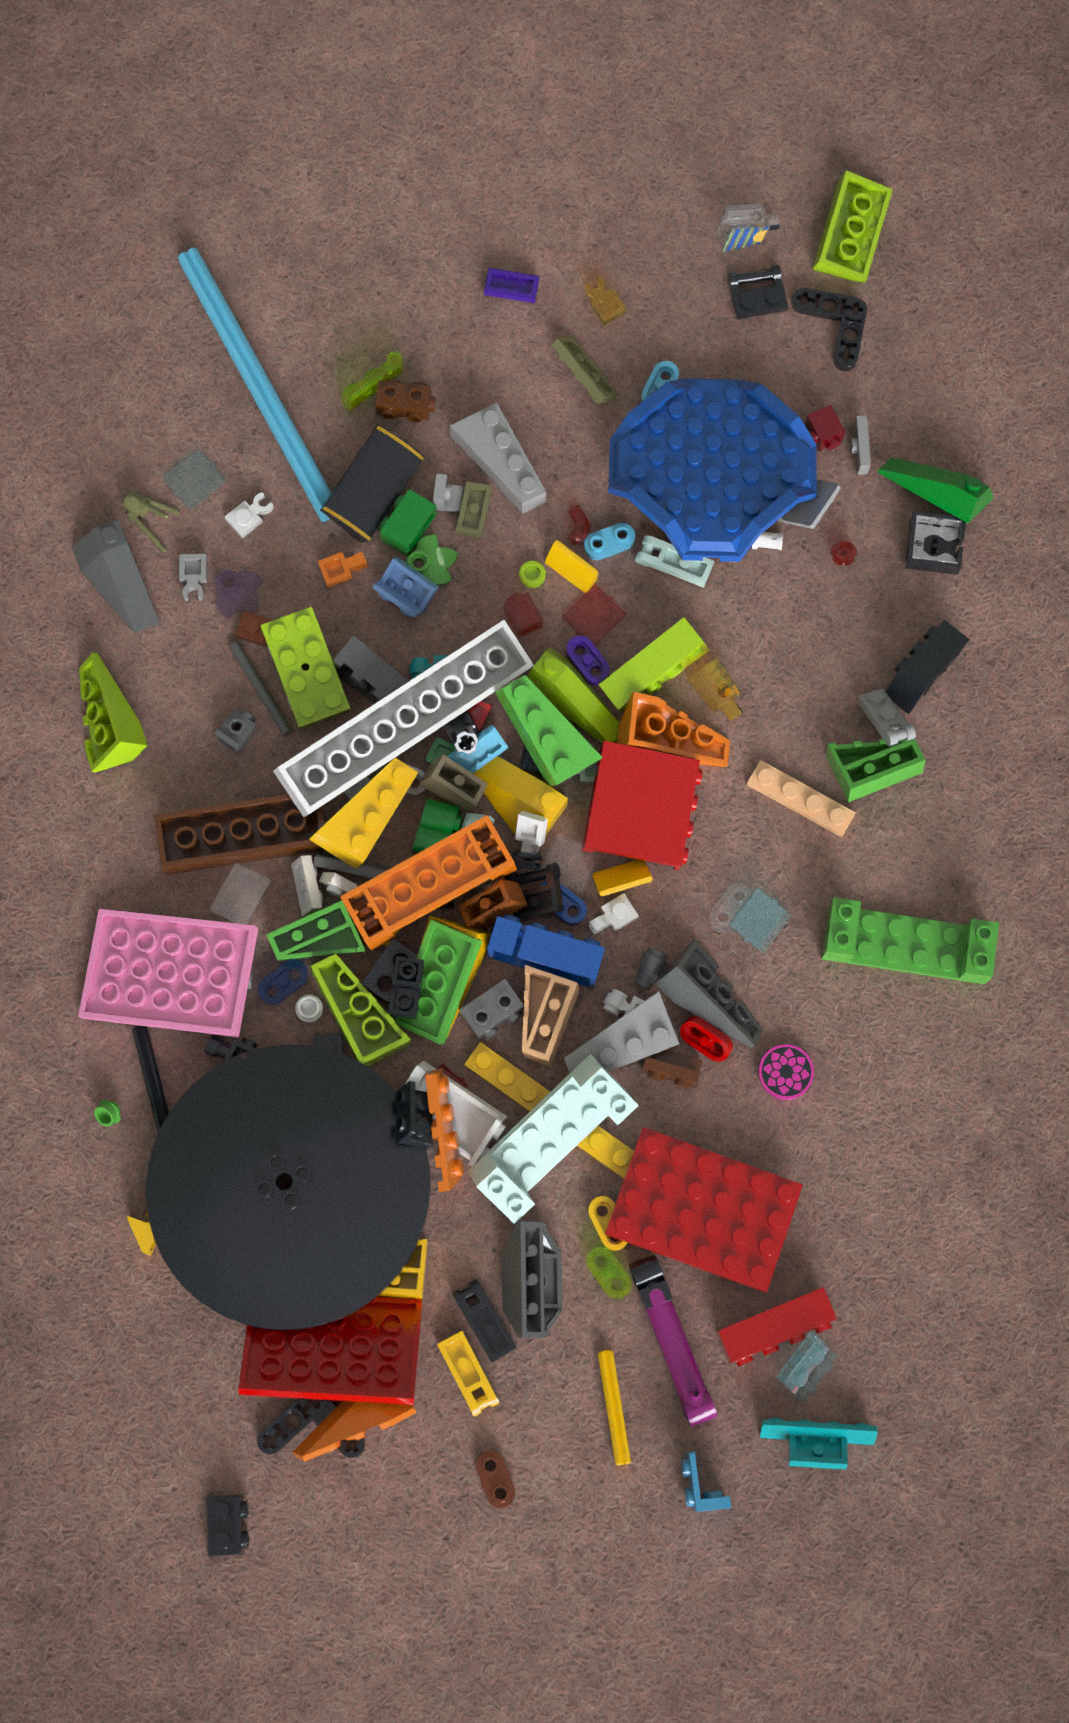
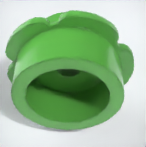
(107, 1113)

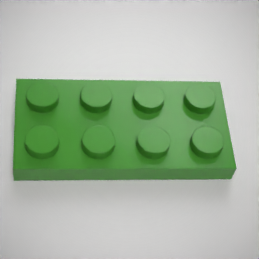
(447, 967)

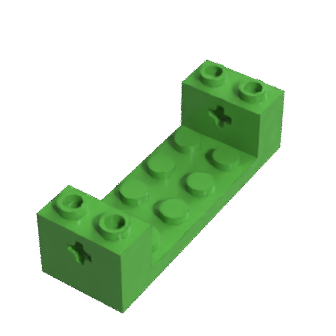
(910, 943)

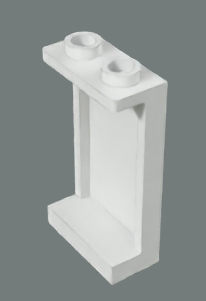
(473, 1118)

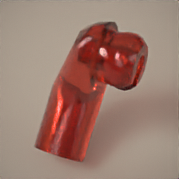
(582, 525)

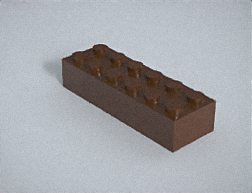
(235, 833)

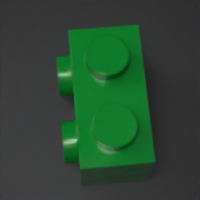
(407, 522)

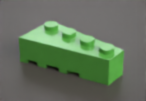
(547, 734)

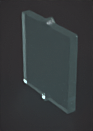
(194, 479)
(760, 920)

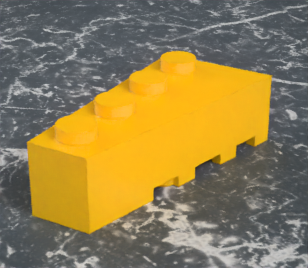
(361, 821)

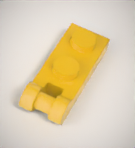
(467, 1372)

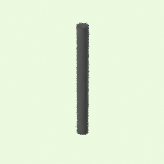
(260, 688)

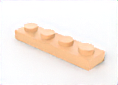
(801, 798)

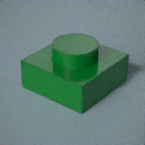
(439, 748)

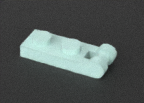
(671, 563)

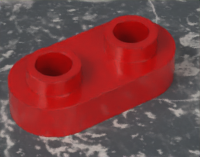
(706, 1039)

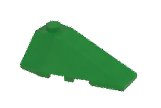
(947, 489)

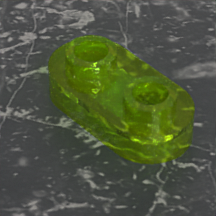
(608, 1273)

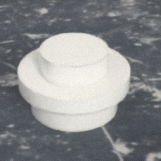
(309, 1008)

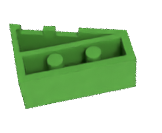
(873, 765)
(317, 935)

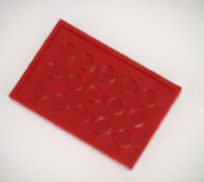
(704, 1210)
(351, 1359)

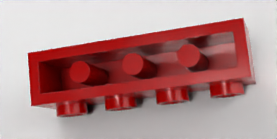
(775, 1326)

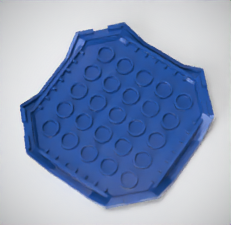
(713, 464)

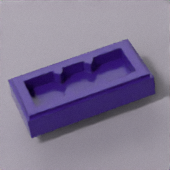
(511, 285)

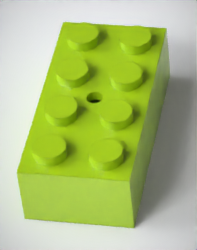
(312, 693)

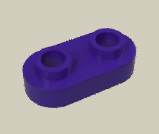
(589, 660)

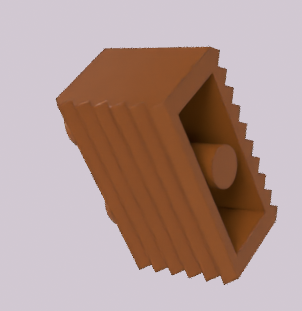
(496, 900)

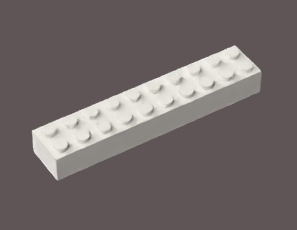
(403, 718)

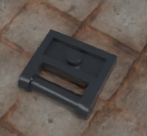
(758, 300)
(543, 899)

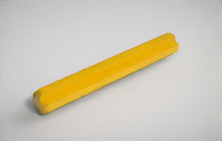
(614, 1407)

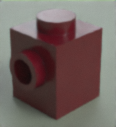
(825, 428)

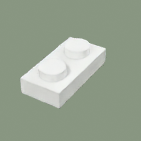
(306, 885)

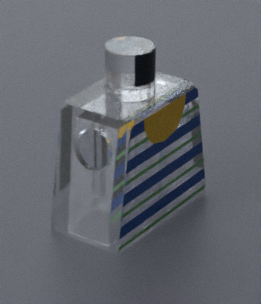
(744, 226)

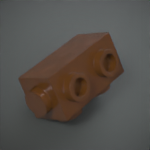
(404, 400)

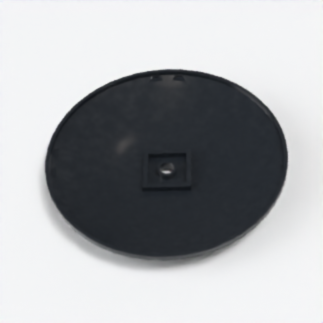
(297, 1251)

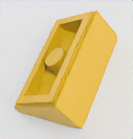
(571, 566)
(621, 877)

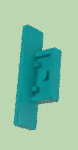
(818, 1443)

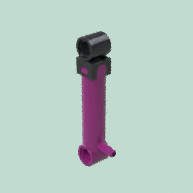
(672, 1340)

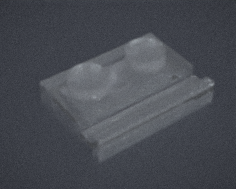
(240, 895)

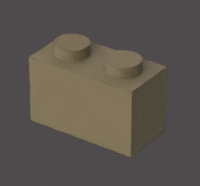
(453, 783)

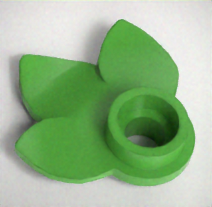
(435, 559)

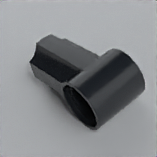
(463, 733)

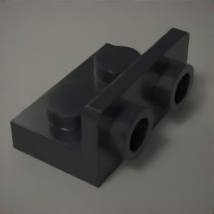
(413, 1117)
(225, 1525)

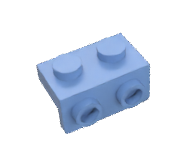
(406, 588)

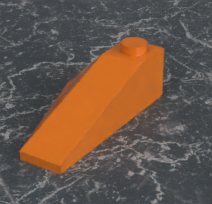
(657, 727)

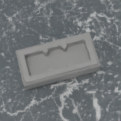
(860, 445)

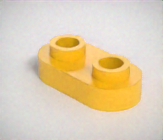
(601, 1223)

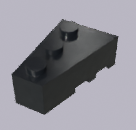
(925, 665)

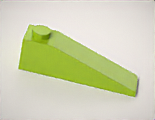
(573, 695)

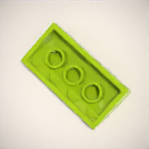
(852, 228)

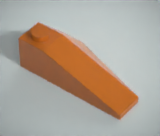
(350, 1422)

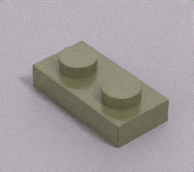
(474, 509)

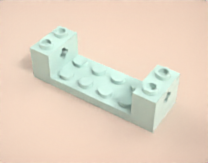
(549, 1135)

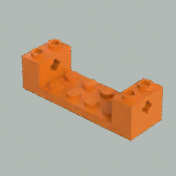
(428, 881)

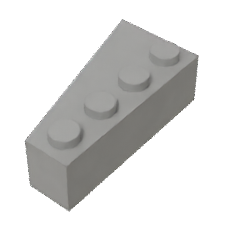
(495, 449)
(630, 1038)

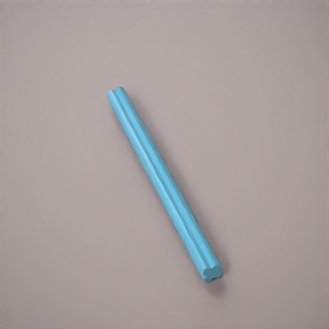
(256, 379)

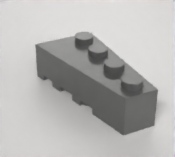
(367, 671)

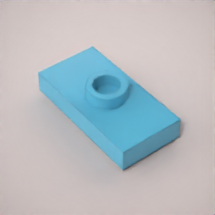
(487, 748)

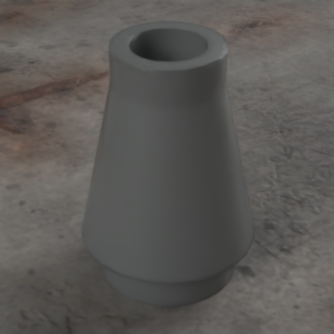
(650, 967)

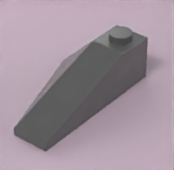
(110, 567)
(698, 989)

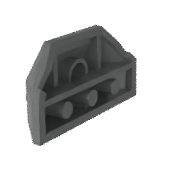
(531, 1280)

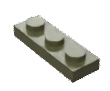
(584, 369)

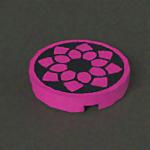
(786, 1072)

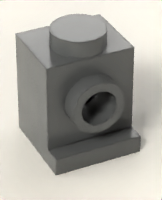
(237, 739)

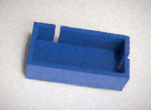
(546, 950)

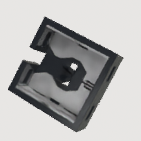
(946, 534)

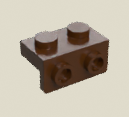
(673, 1067)

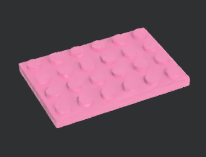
(168, 972)

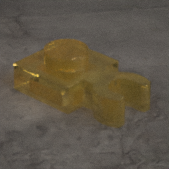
(605, 304)

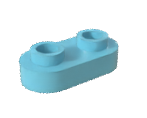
(655, 380)
(610, 541)

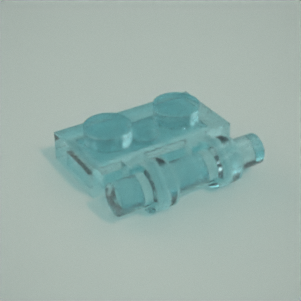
(806, 1366)

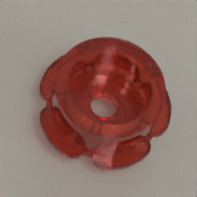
(843, 546)

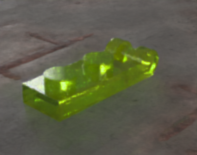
(357, 393)

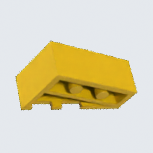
(411, 1279)

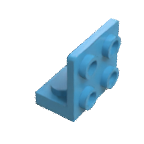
(711, 1500)

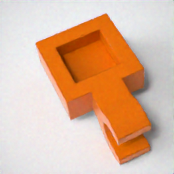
(337, 568)

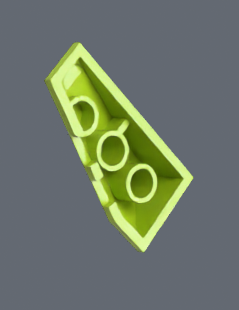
(113, 726)

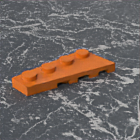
(442, 1130)

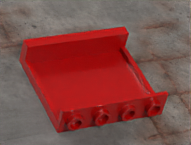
(642, 804)

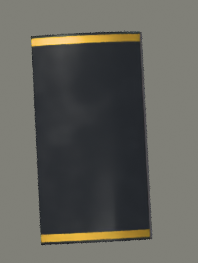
(372, 484)

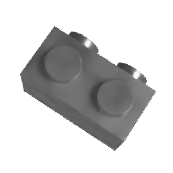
(492, 1010)

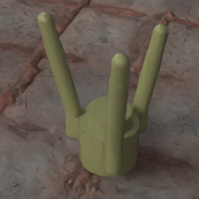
(140, 505)

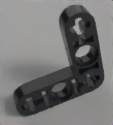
(847, 320)
(317, 1416)

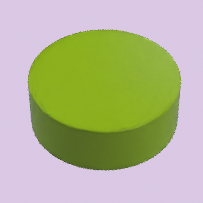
(532, 574)

